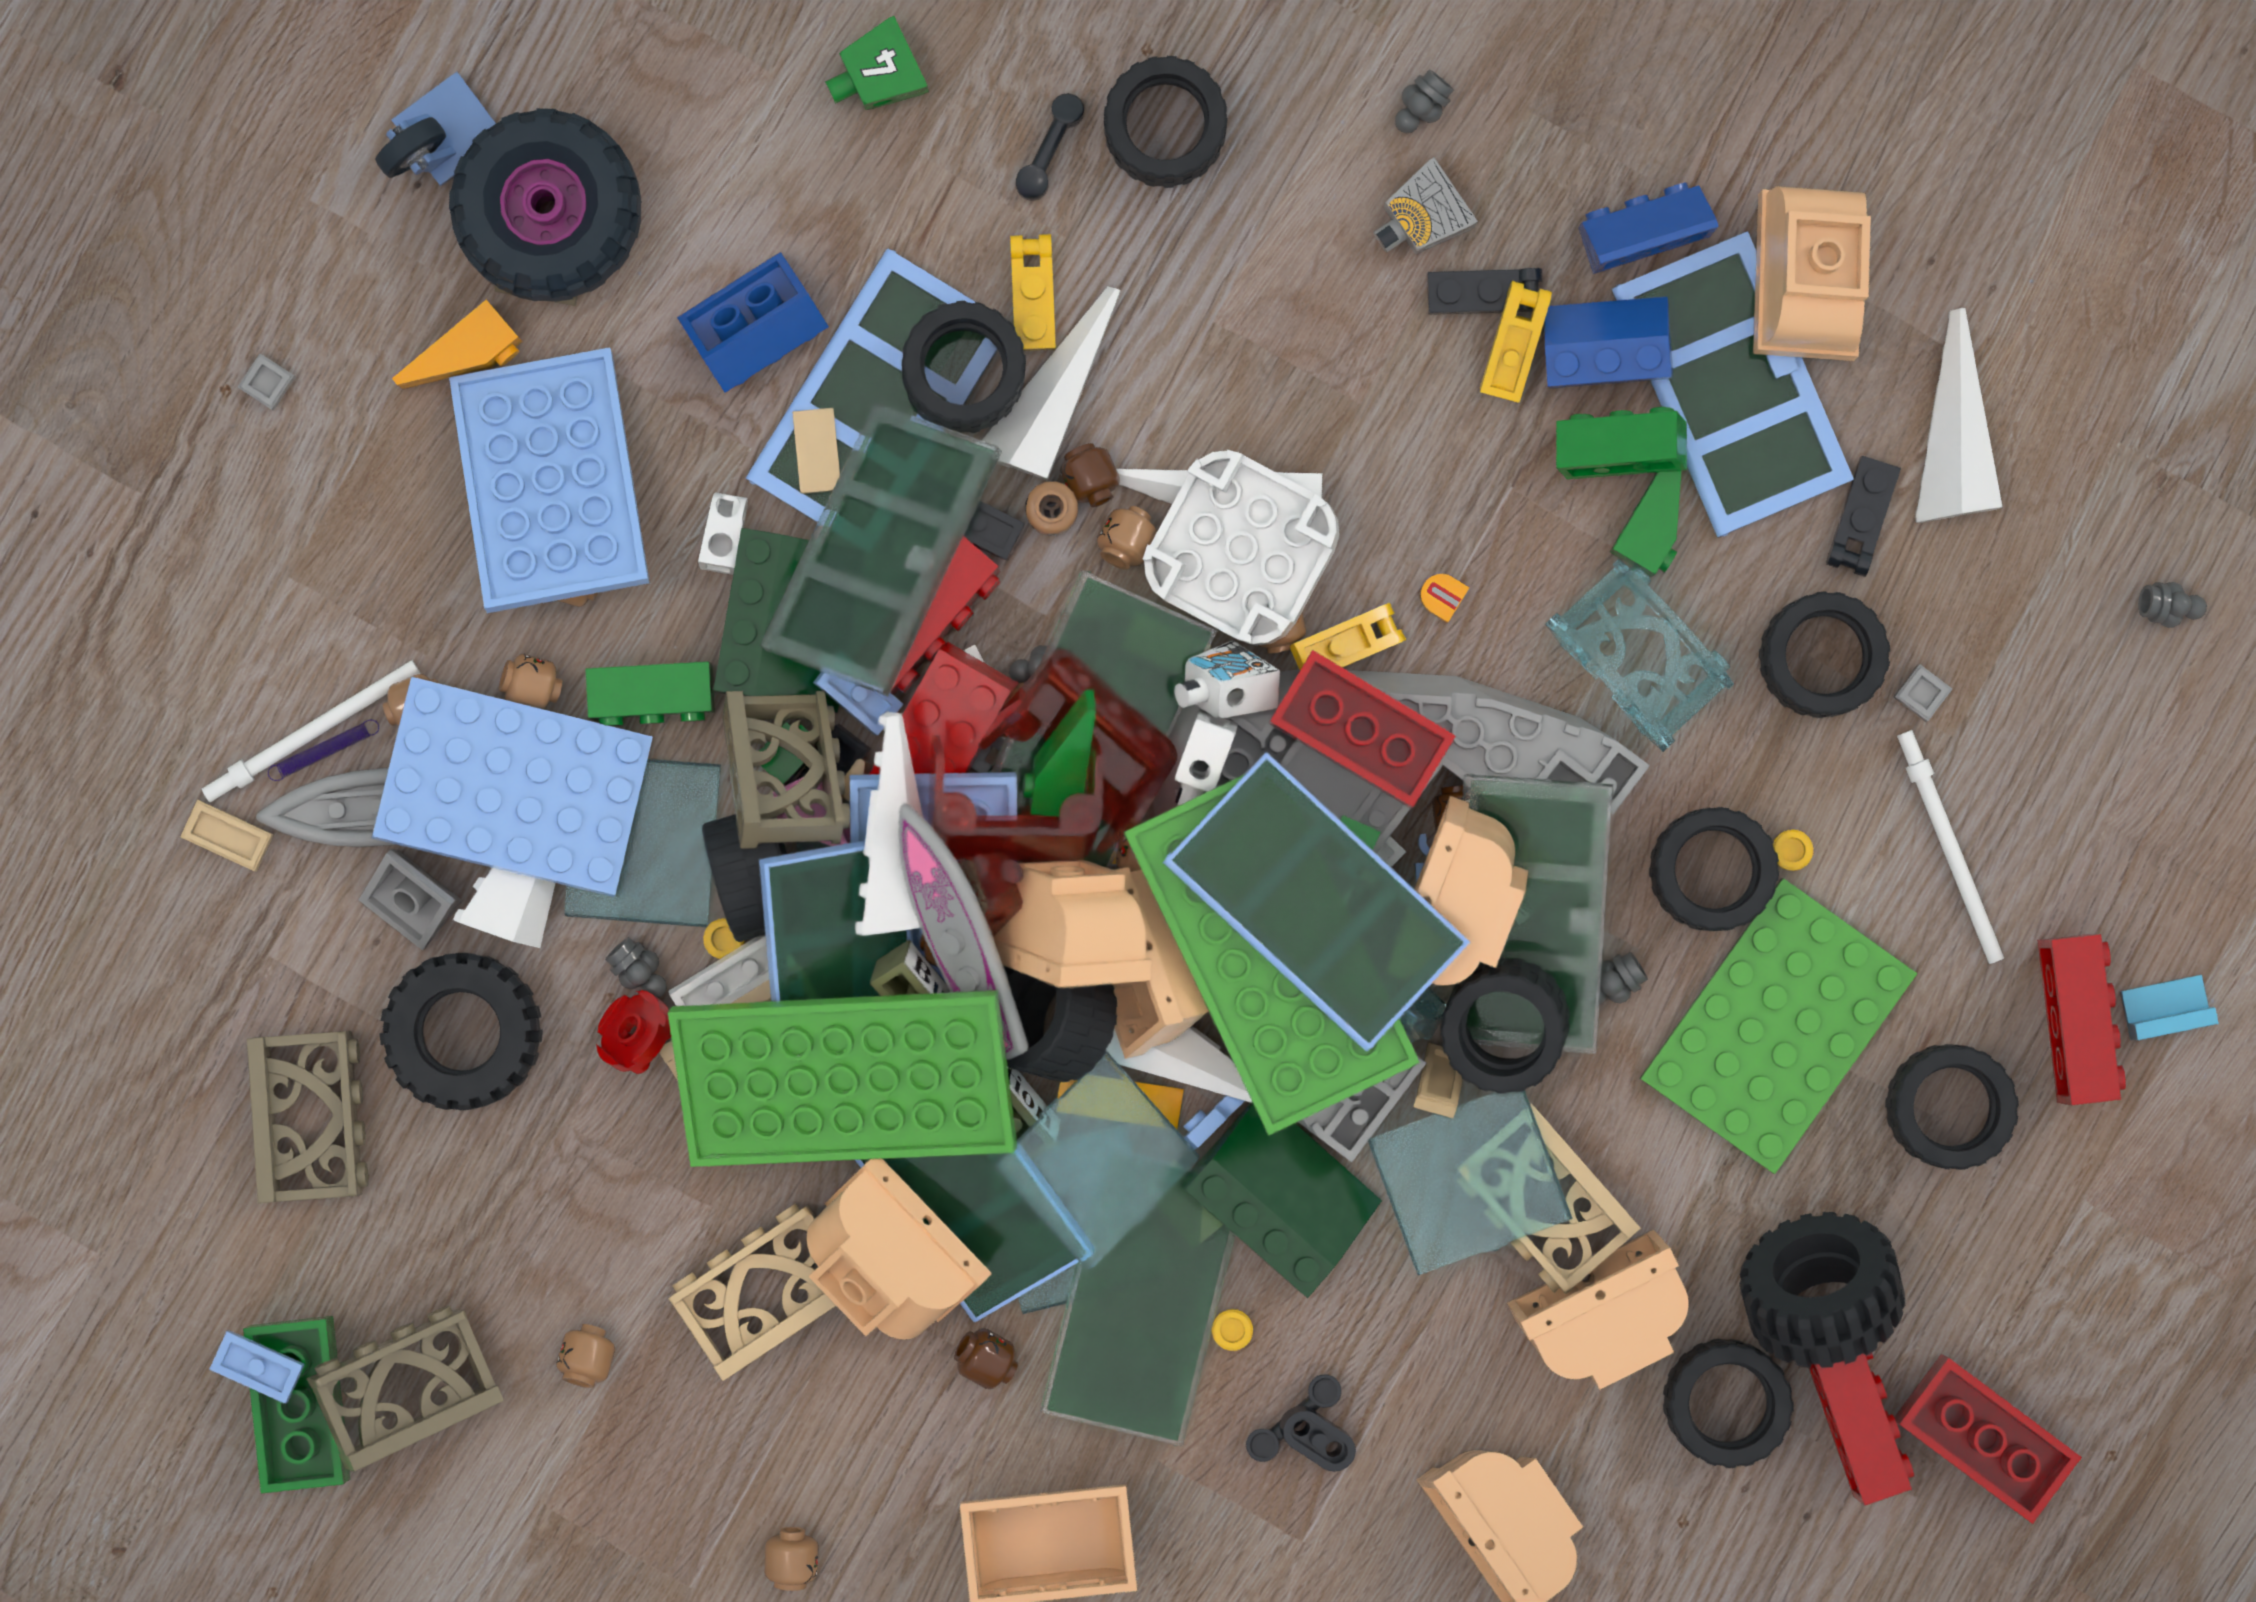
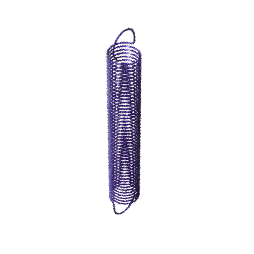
(315, 757)

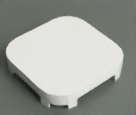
(1241, 548)

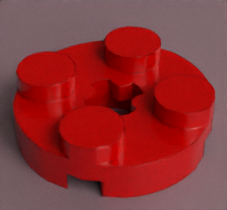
(635, 1051)

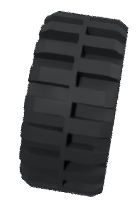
(406, 1044)
(1830, 1325)

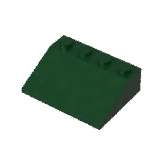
(759, 581)
(1282, 1198)

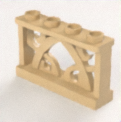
(1603, 1213)
(742, 1343)

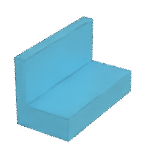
(2167, 1008)

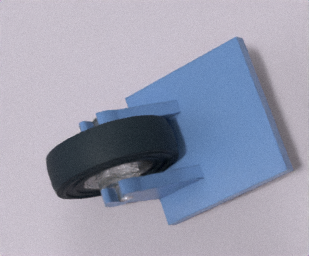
(434, 132)

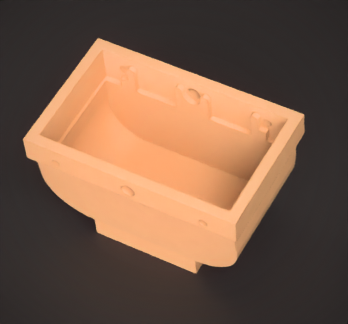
(1811, 273)
(1473, 885)
(1075, 927)
(1168, 1003)
(883, 1258)
(1613, 1319)
(1513, 1520)
(1049, 1545)

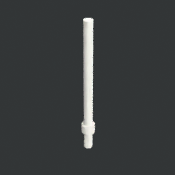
(242, 772)
(1921, 772)

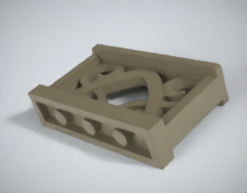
(754, 810)
(274, 1165)
(460, 1399)

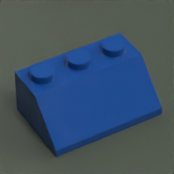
(1647, 227)
(753, 322)
(1608, 342)

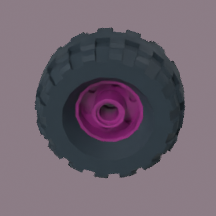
(520, 168)

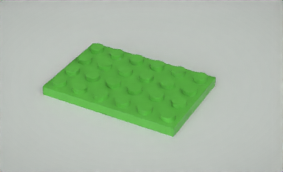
(1778, 1026)

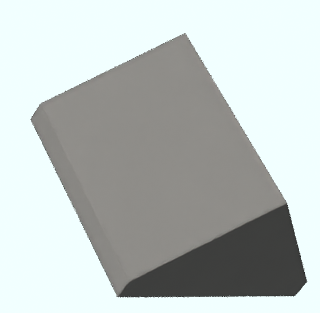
(409, 898)

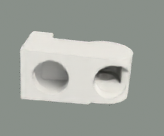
(722, 533)

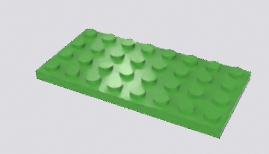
(1277, 1037)
(843, 1078)

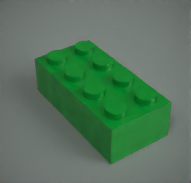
(294, 1438)

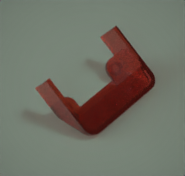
(1134, 749)
(1019, 837)

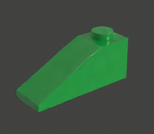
(1652, 526)
(1063, 760)

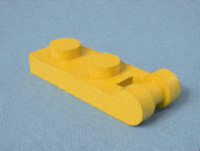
(1033, 293)
(1515, 343)
(1352, 639)

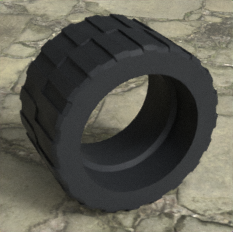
(1157, 72)
(973, 318)
(1874, 654)
(1762, 857)
(738, 875)
(1077, 1033)
(1494, 1072)
(2001, 1115)
(1770, 1430)

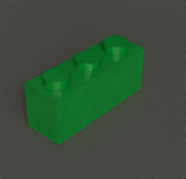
(1621, 443)
(650, 692)

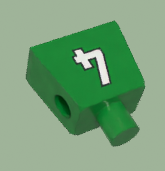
(879, 69)

